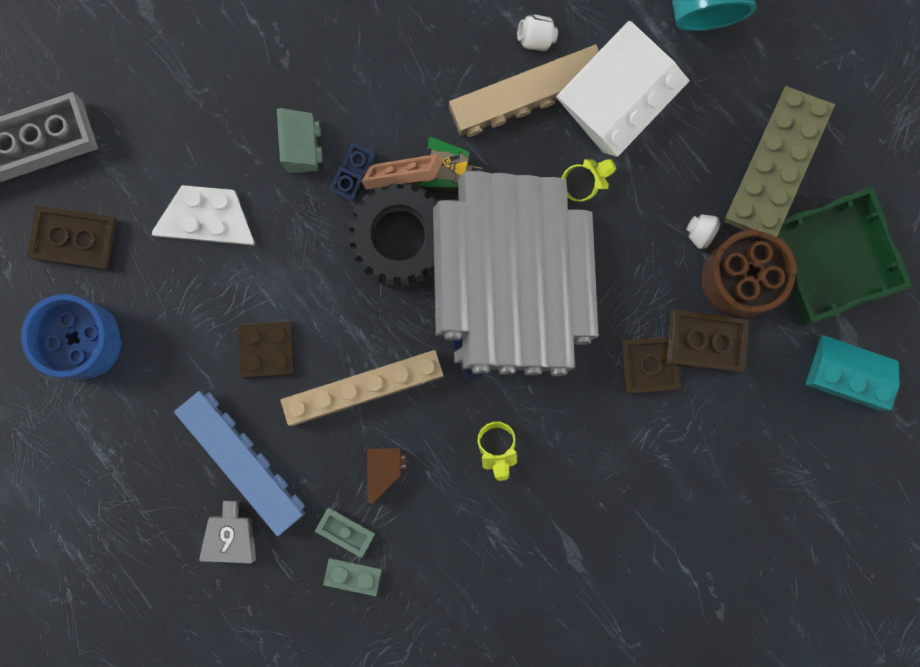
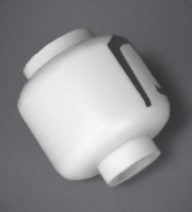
(537, 32)

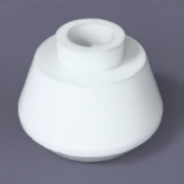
(703, 230)

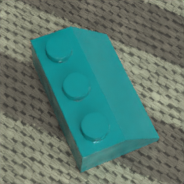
(854, 374)

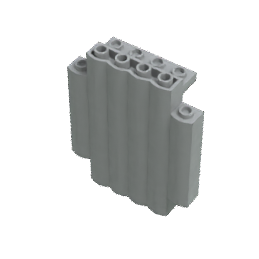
(514, 274)

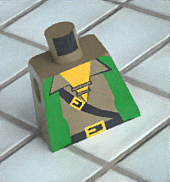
(454, 165)

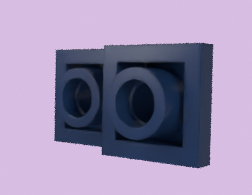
(351, 173)

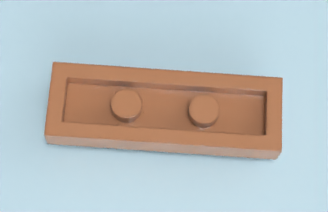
(402, 171)

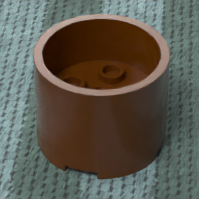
(743, 296)

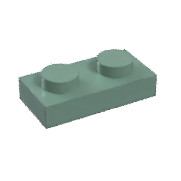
(345, 532)
(352, 576)

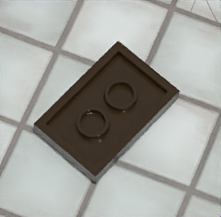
(71, 237)
(707, 341)

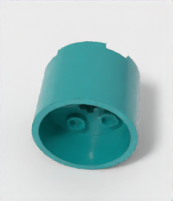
(710, 14)

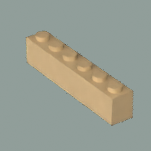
(517, 94)
(361, 388)

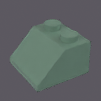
(298, 141)

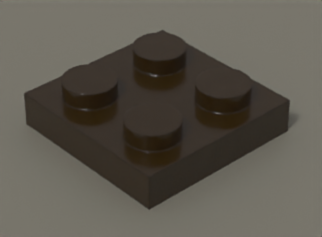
(266, 349)
(647, 366)

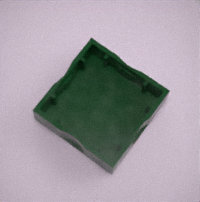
(842, 256)

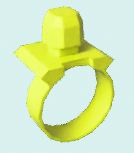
(599, 170)
(501, 463)

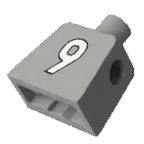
(229, 537)

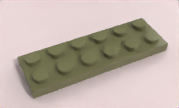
(779, 162)

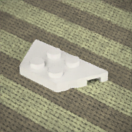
(205, 216)

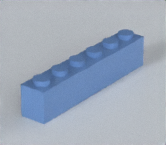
(240, 463)

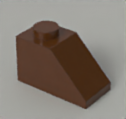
(383, 470)

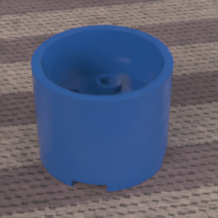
(50, 333)

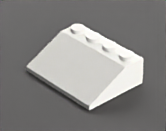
(622, 89)

